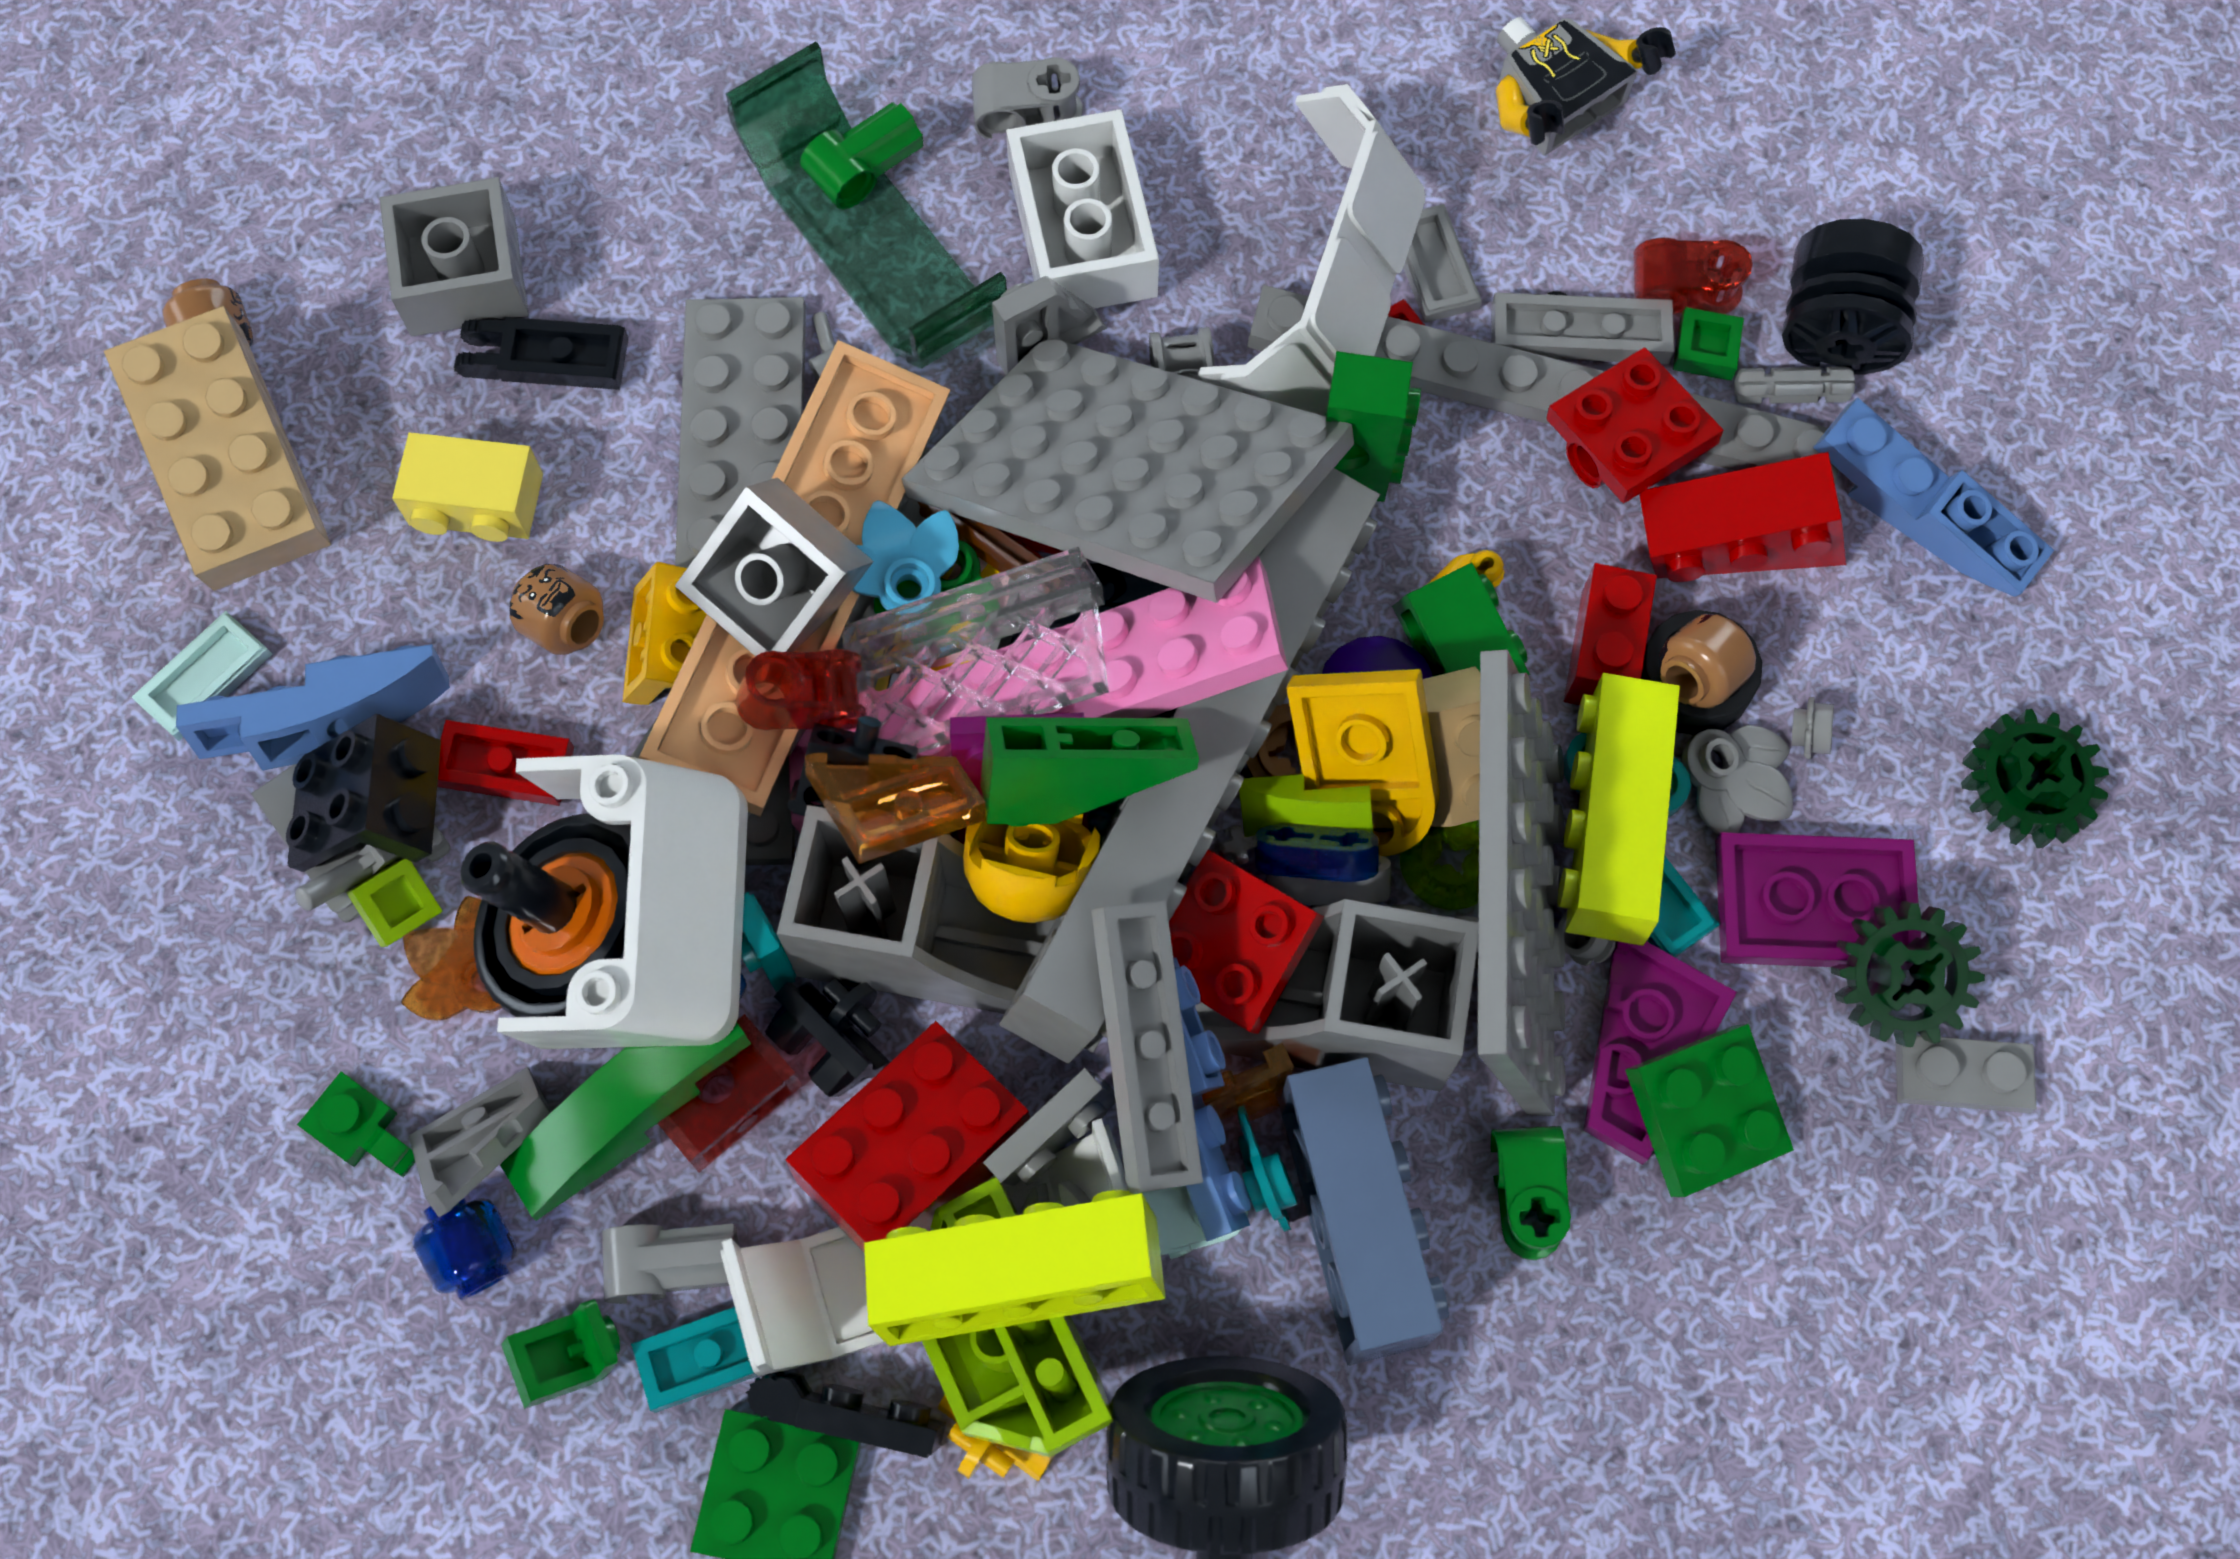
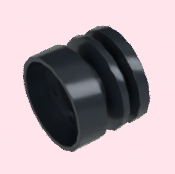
(1853, 295)

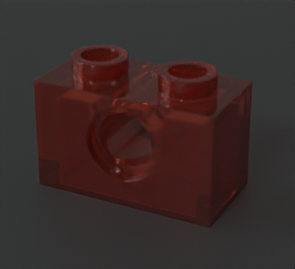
(760, 1086)

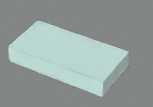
(205, 668)

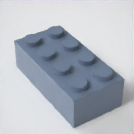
(1361, 1212)

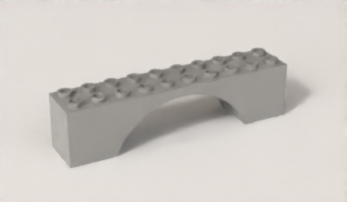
(911, 926)

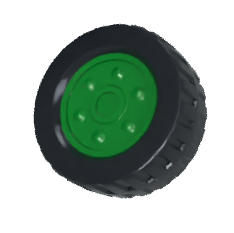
(1226, 1455)

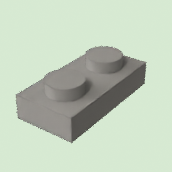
(1967, 1074)

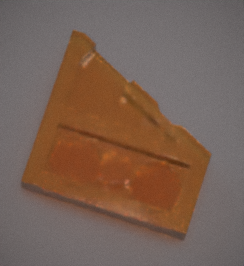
(895, 800)
(1254, 1088)

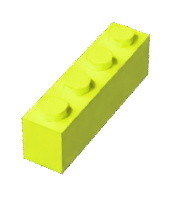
(1621, 809)
(1013, 1268)

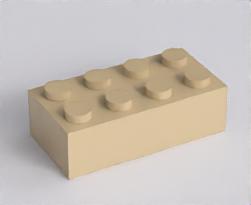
(217, 448)

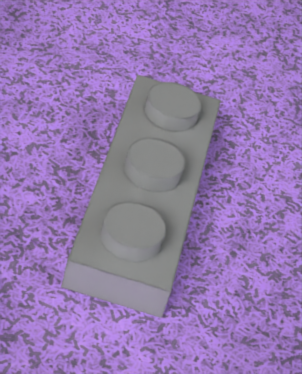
(1583, 326)

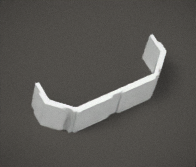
(1357, 266)
(809, 1295)

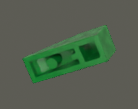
(1067, 766)

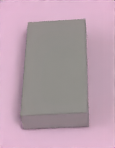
(1439, 268)

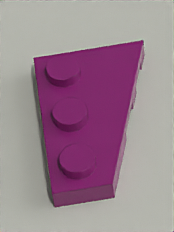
(1647, 1010)

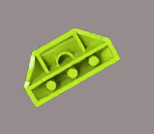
(1018, 1382)

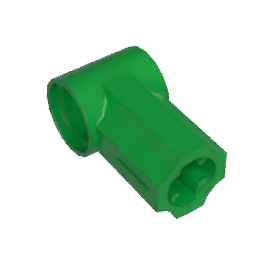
(851, 162)

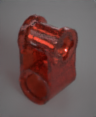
(1689, 274)
(814, 687)

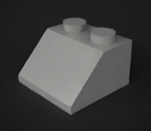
(773, 569)

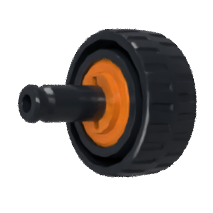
(548, 910)

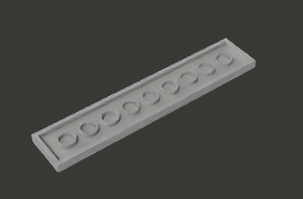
(735, 424)

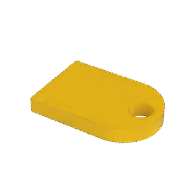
(1370, 734)

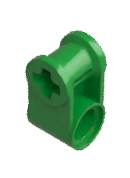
(1532, 1179)

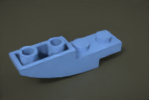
(1937, 511)
(336, 696)
(1222, 1196)

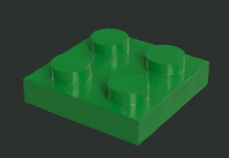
(1709, 1110)
(774, 1491)

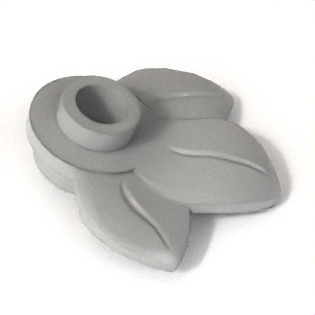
(1745, 783)

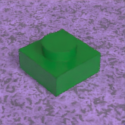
(1708, 343)

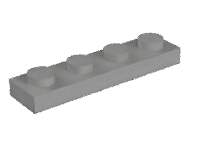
(1146, 1046)

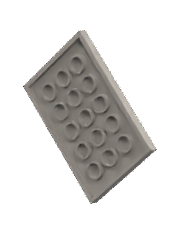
(1131, 466)
(1518, 889)

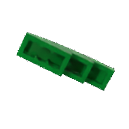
(609, 1118)

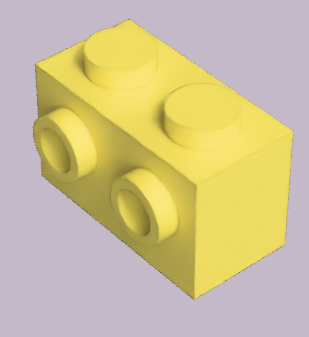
(468, 486)

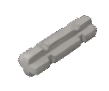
(1794, 385)

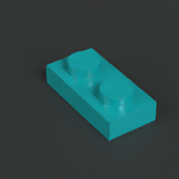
(692, 1360)

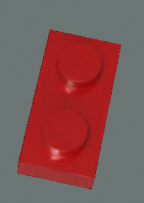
(485, 760)

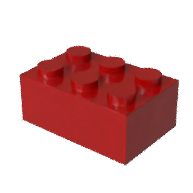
(908, 1140)

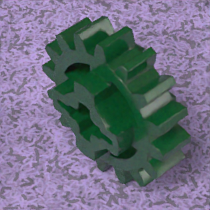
(2066, 785)
(1927, 991)

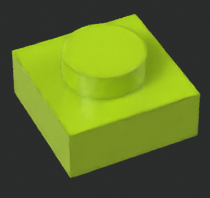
(394, 902)

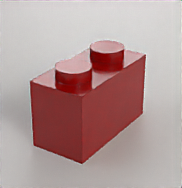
(1609, 628)

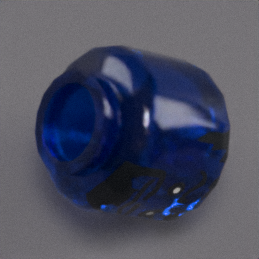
(465, 1248)

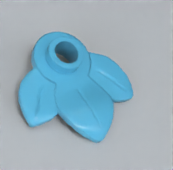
(905, 553)

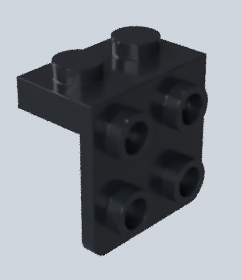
(365, 788)

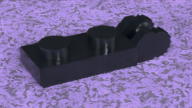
(545, 352)
(841, 1414)

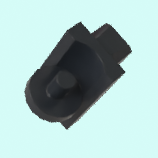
(810, 1014)

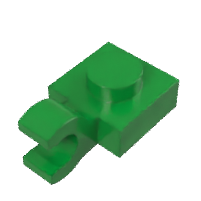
(353, 1123)

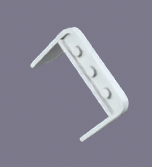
(681, 907)

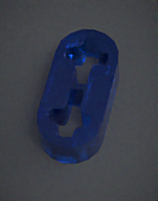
(1317, 852)

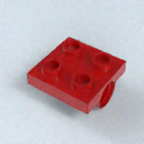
(1632, 426)
(1239, 939)

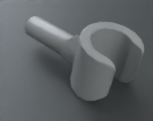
(826, 343)

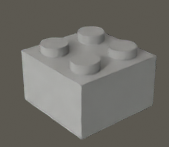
(453, 256)

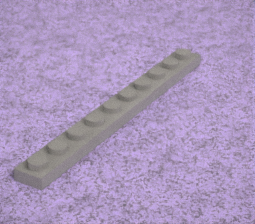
(1529, 383)

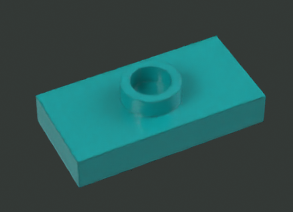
(762, 946)

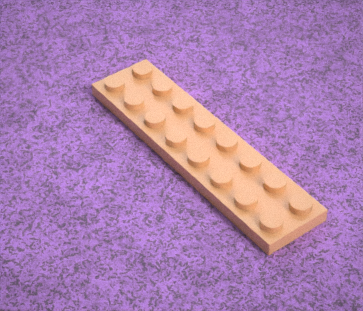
(846, 452)

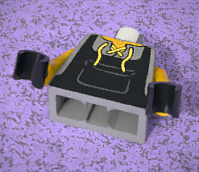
(1569, 77)

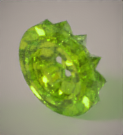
(1442, 884)

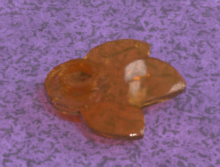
(446, 968)

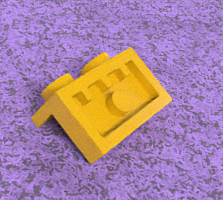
(659, 634)

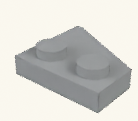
(1037, 312)
(1060, 1120)
(476, 1138)

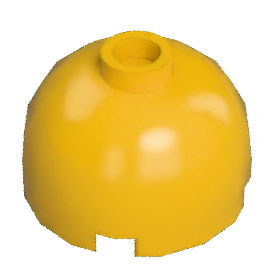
(1029, 869)

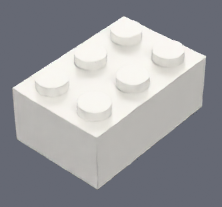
(1084, 208)

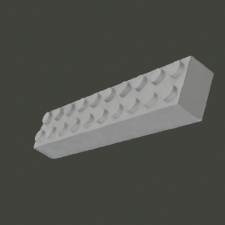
(1168, 826)

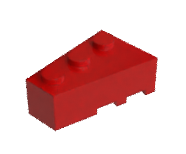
(1746, 521)

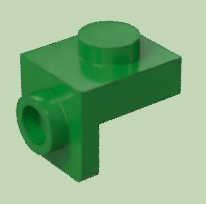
(562, 1354)

